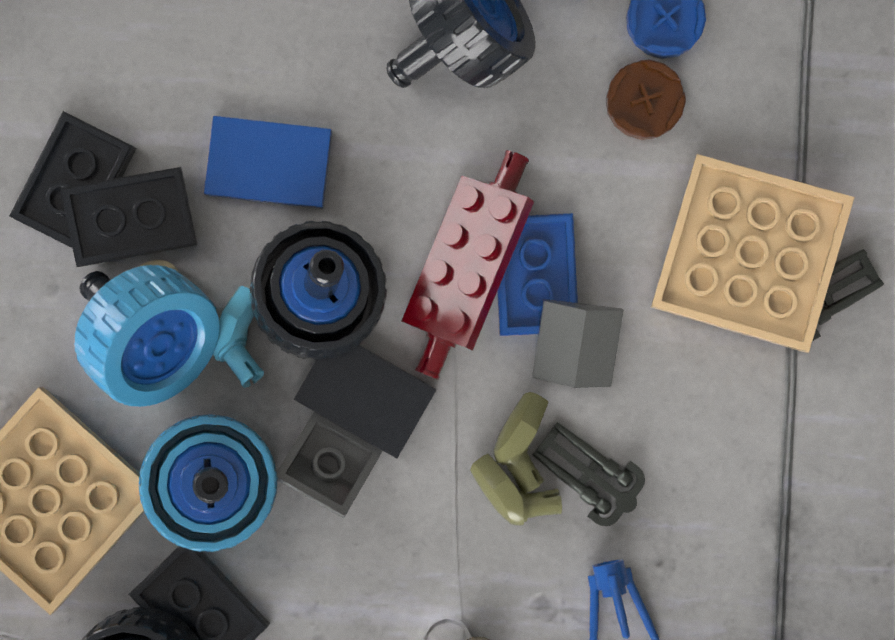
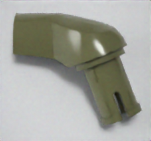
(517, 436)
(507, 498)

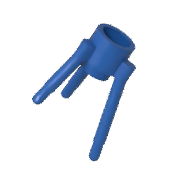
(611, 579)

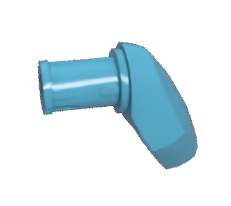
(233, 337)

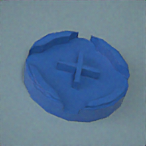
(665, 26)

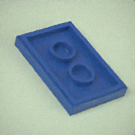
(268, 162)
(538, 270)

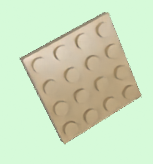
(752, 253)
(60, 499)

